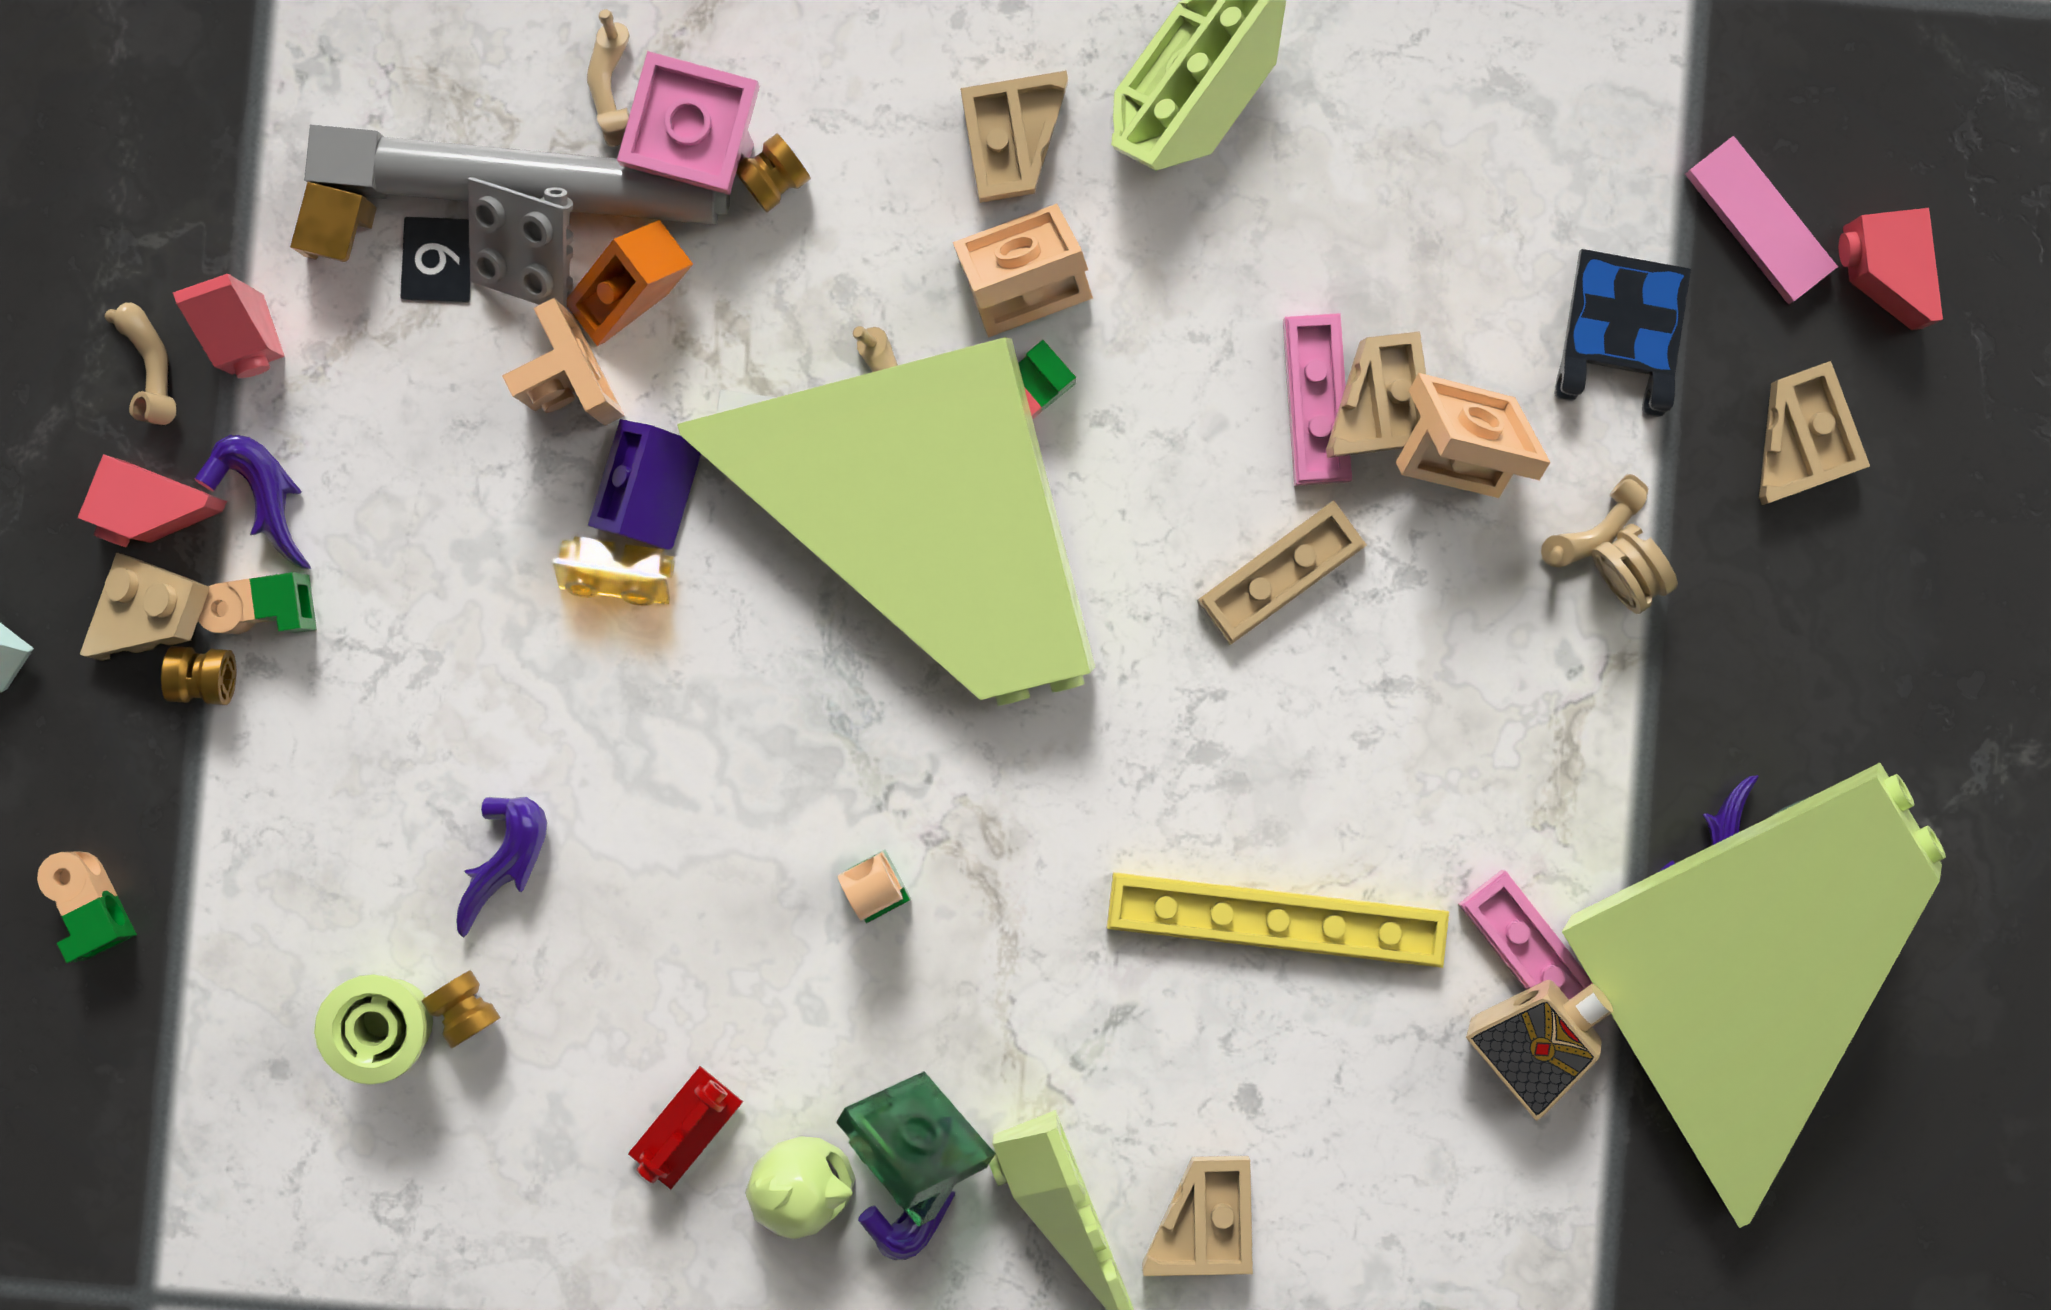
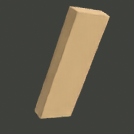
(1282, 572)

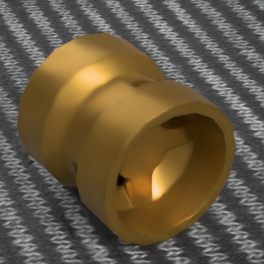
(772, 172)
(198, 675)
(460, 1008)

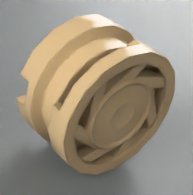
(1634, 569)

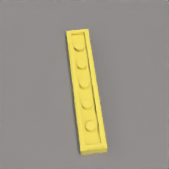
(1277, 919)

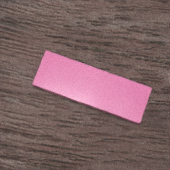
(1761, 220)
(1314, 396)
(1522, 936)

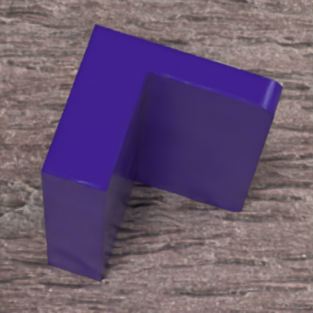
(645, 484)

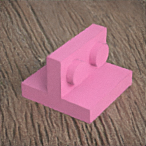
(689, 123)

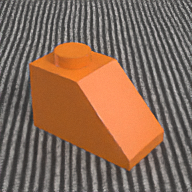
(627, 280)

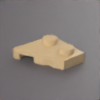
(1011, 131)
(1376, 402)
(1808, 434)
(142, 609)
(1206, 1222)

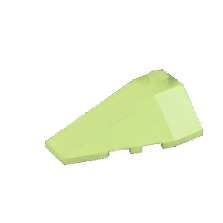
(1052, 1193)

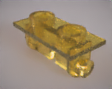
(588, 570)

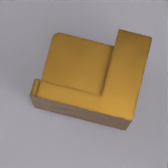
(330, 222)

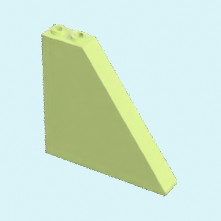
(927, 505)
(1759, 965)

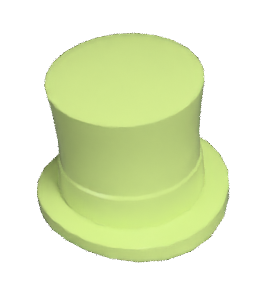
(372, 1028)

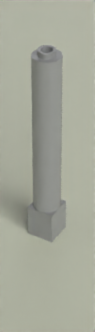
(380, 165)

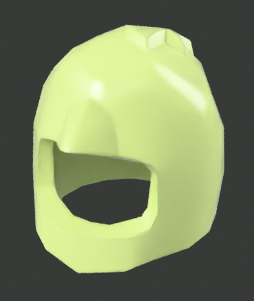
(795, 1188)

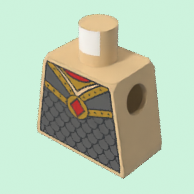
(1541, 1041)

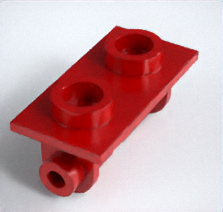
(684, 1128)

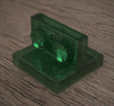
(915, 1144)

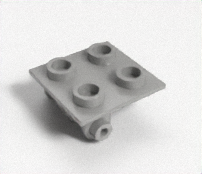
(520, 241)

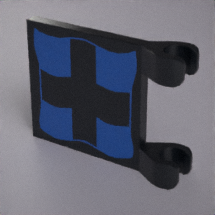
(1628, 319)

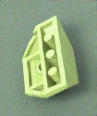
(1195, 79)

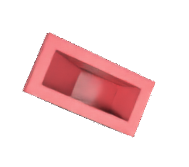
(1895, 264)
(231, 325)
(141, 504)

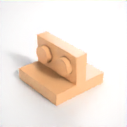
(1024, 269)
(569, 368)
(1469, 438)

